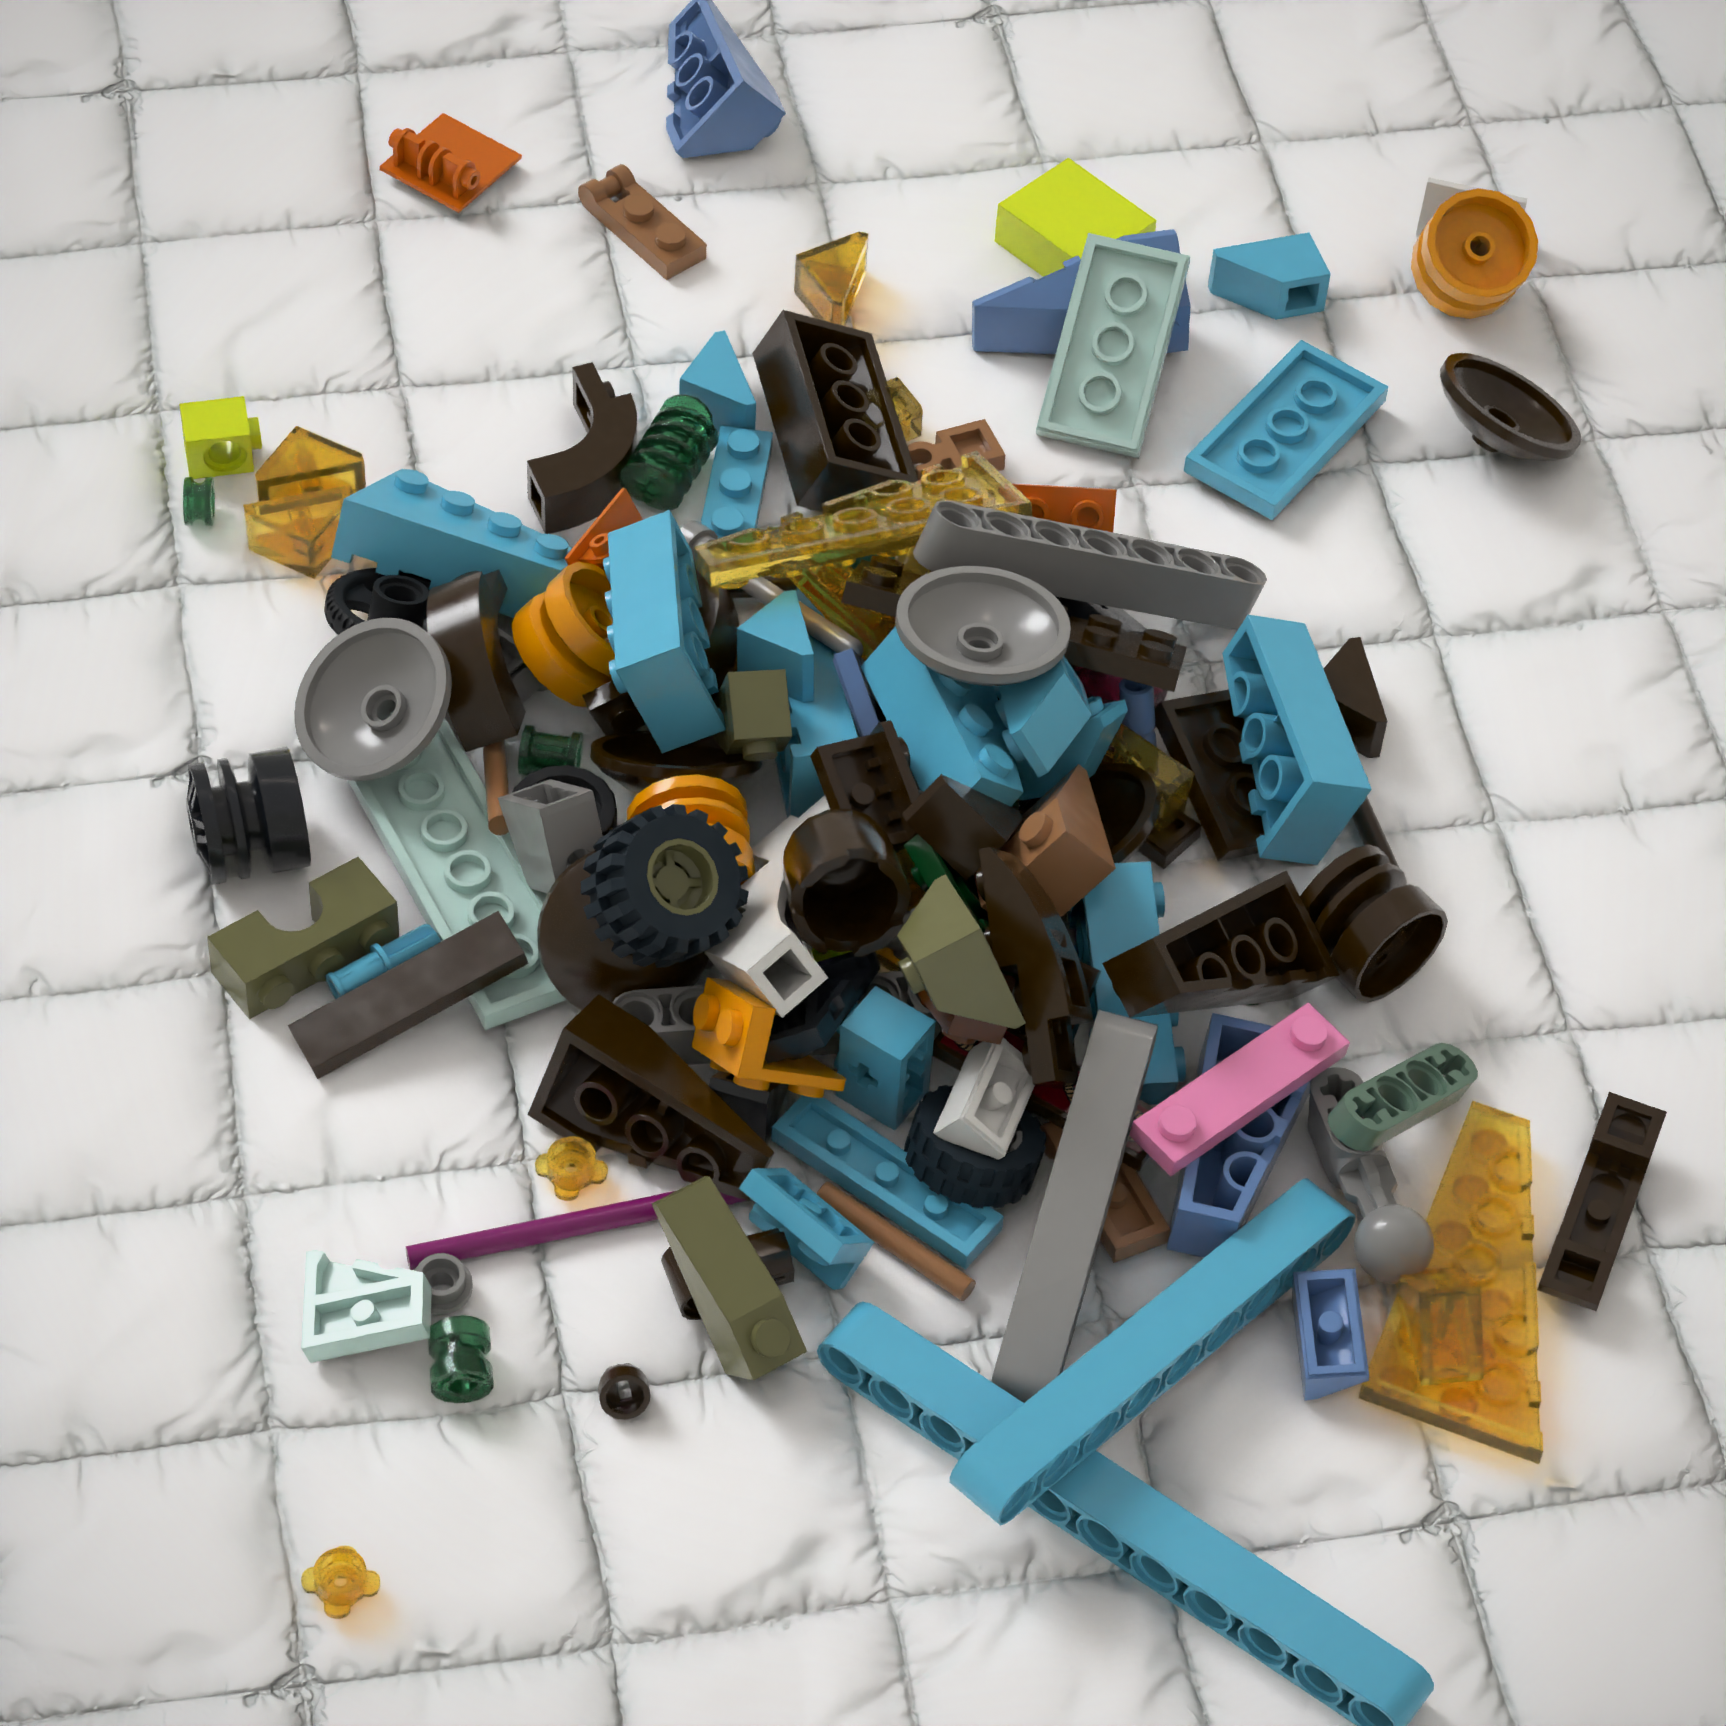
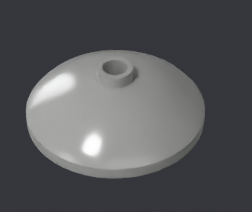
(982, 625)
(357, 685)

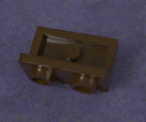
(870, 778)

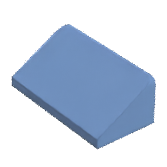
(1328, 1331)

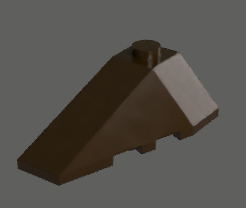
(638, 1097)

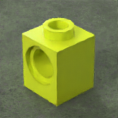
(219, 437)

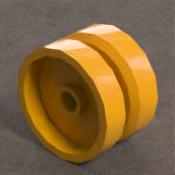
(1474, 253)
(566, 633)

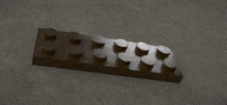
(1093, 643)

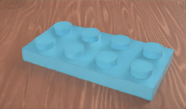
(1286, 429)

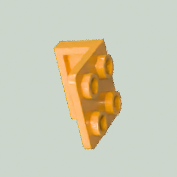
(735, 1034)

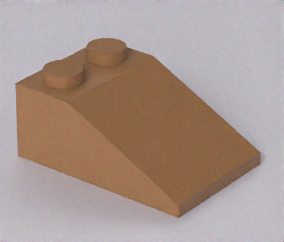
(1063, 842)

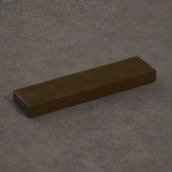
(408, 994)

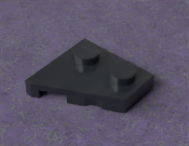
(823, 1010)

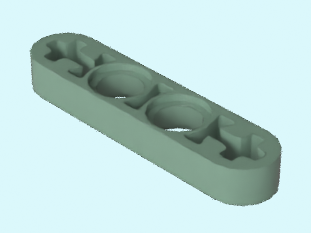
(1402, 1097)

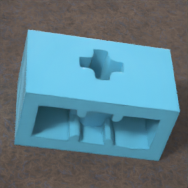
(885, 1057)

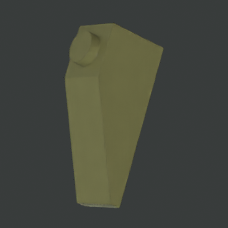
(754, 714)
(728, 1282)

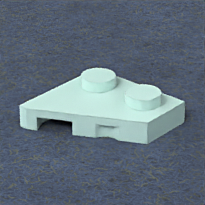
(361, 1307)

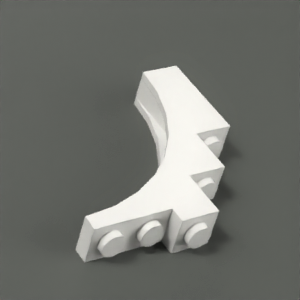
(765, 947)

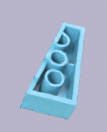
(444, 534)
(1293, 738)

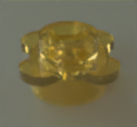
(568, 1153)
(337, 1564)

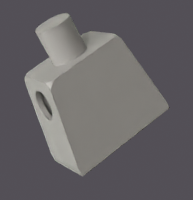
(550, 828)

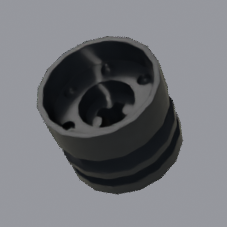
(248, 815)

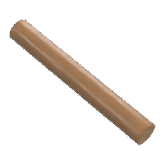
(496, 785)
(899, 1243)

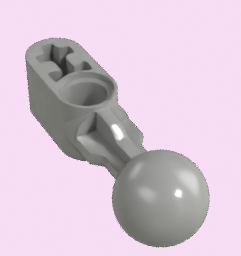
(1391, 1236)

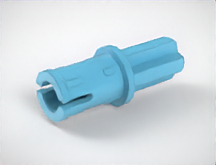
(381, 960)

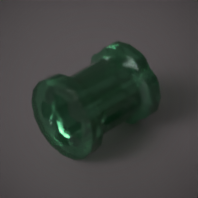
(546, 750)

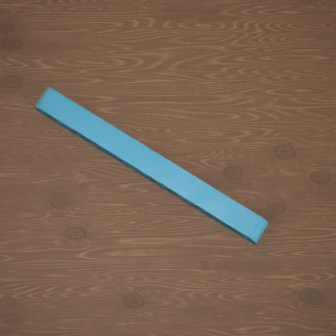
(1140, 1530)

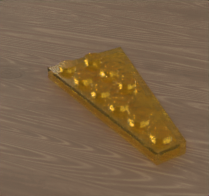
(861, 524)
(1486, 1231)

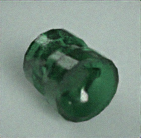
(460, 1359)

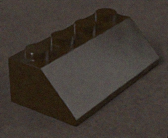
(816, 396)

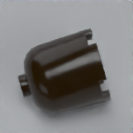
(844, 883)

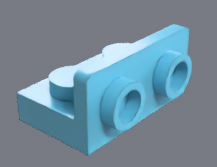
(814, 1229)

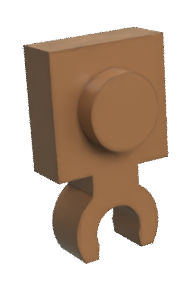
(955, 442)

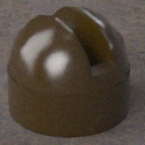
(609, 1395)

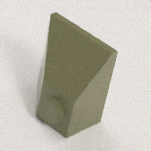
(954, 960)

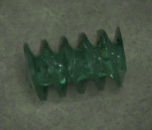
(670, 453)

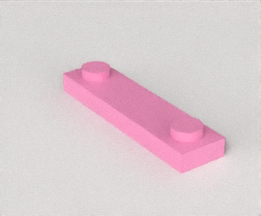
(1238, 1089)

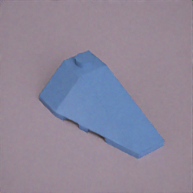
(717, 88)
(1033, 311)

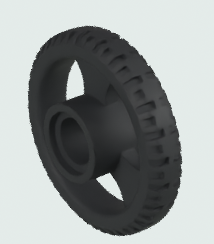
(376, 595)

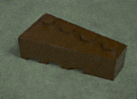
(1231, 955)

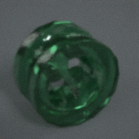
(199, 501)

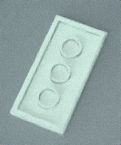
(1113, 345)

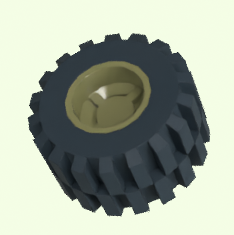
(664, 886)

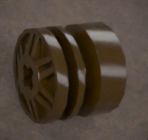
(1373, 922)

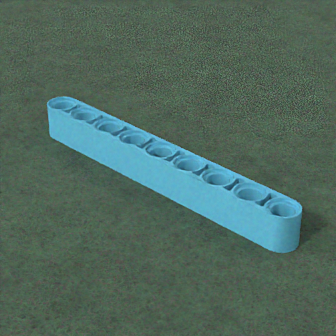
(1150, 1352)

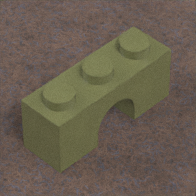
(270, 965)

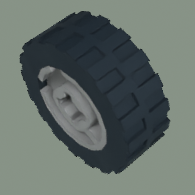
(967, 1174)

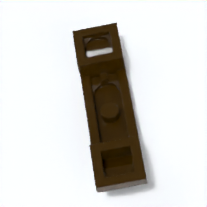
(1602, 1201)

